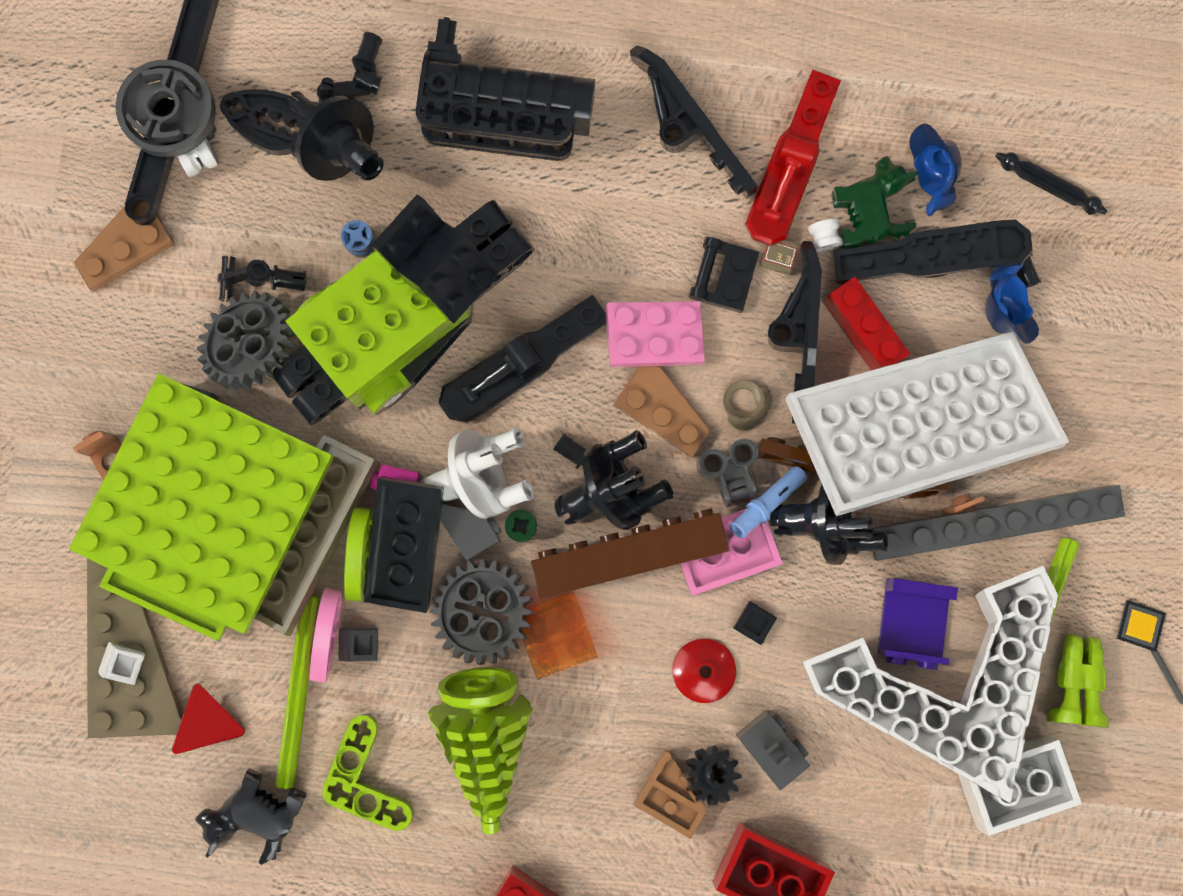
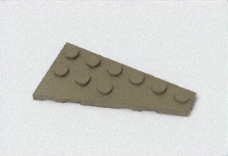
(115, 706)

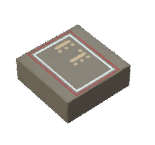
(780, 257)

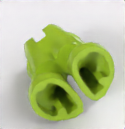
(1084, 671)

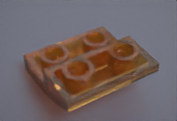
(558, 637)

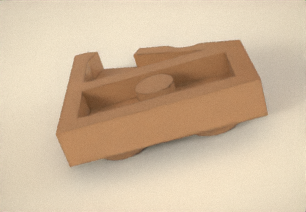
(667, 799)

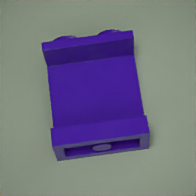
(914, 622)

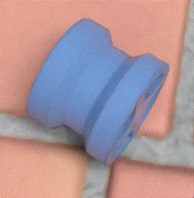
(353, 233)

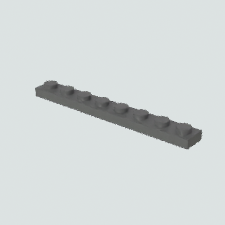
(1001, 521)

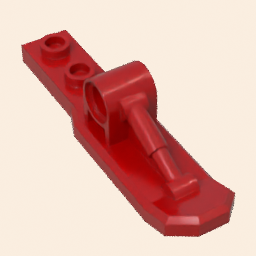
(791, 163)

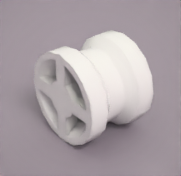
(826, 235)

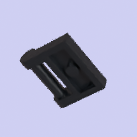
(733, 279)

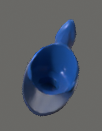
(937, 164)
(1008, 305)

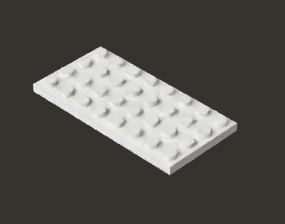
(924, 422)

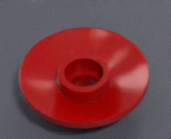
(687, 670)

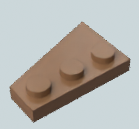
(122, 248)

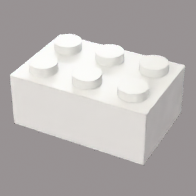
(1040, 789)

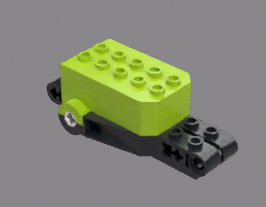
(376, 335)

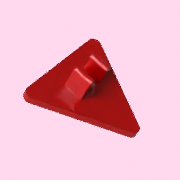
(204, 723)

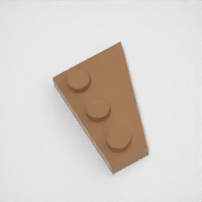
(662, 409)

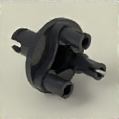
(334, 138)
(611, 486)
(836, 534)

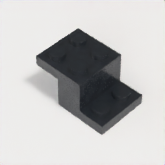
(434, 259)

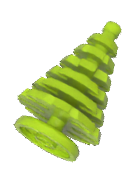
(482, 736)

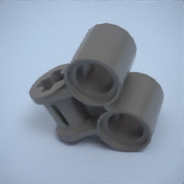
(731, 473)

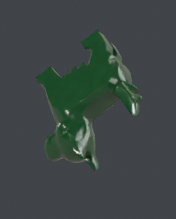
(868, 205)

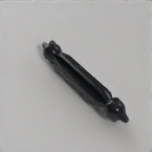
(1051, 183)

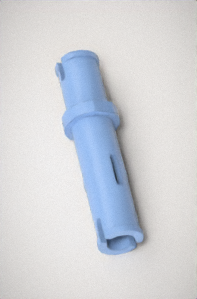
(759, 510)

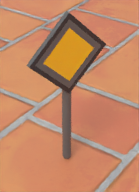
(1143, 628)

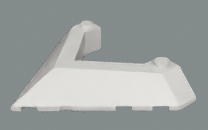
(987, 728)

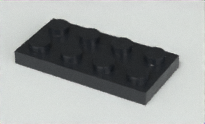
(403, 544)

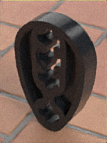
(256, 104)

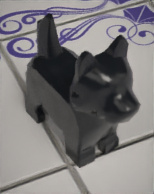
(253, 812)

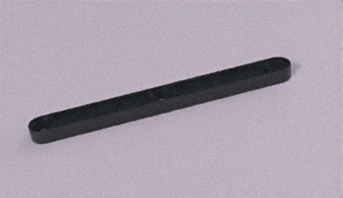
(186, 47)

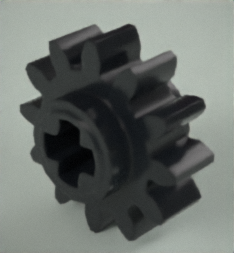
(721, 784)

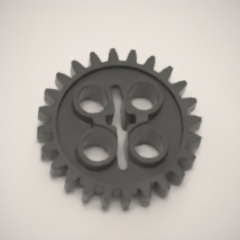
(245, 340)
(474, 640)

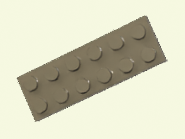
(317, 535)

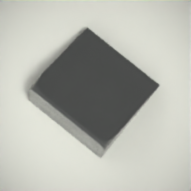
(358, 644)

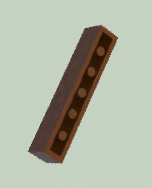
(629, 555)

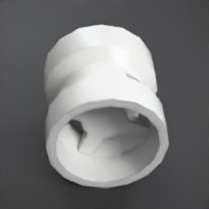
(198, 159)

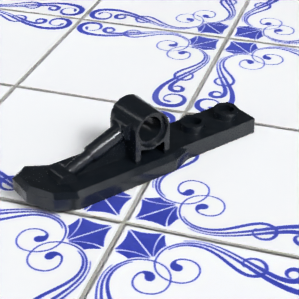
(680, 112)
(938, 252)
(801, 318)
(519, 363)

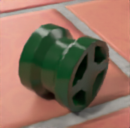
(525, 526)

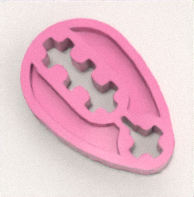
(325, 634)

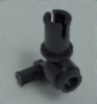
(365, 77)
(257, 274)

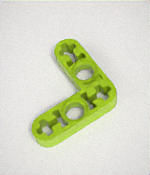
(351, 777)

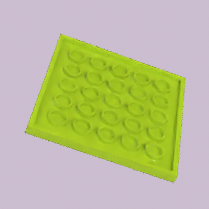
(201, 503)

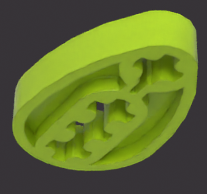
(357, 553)

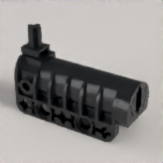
(499, 103)

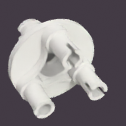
(477, 473)

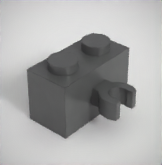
(773, 749)

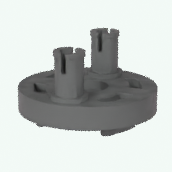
(189, 117)

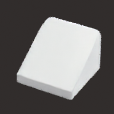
(121, 663)

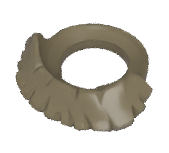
(742, 420)

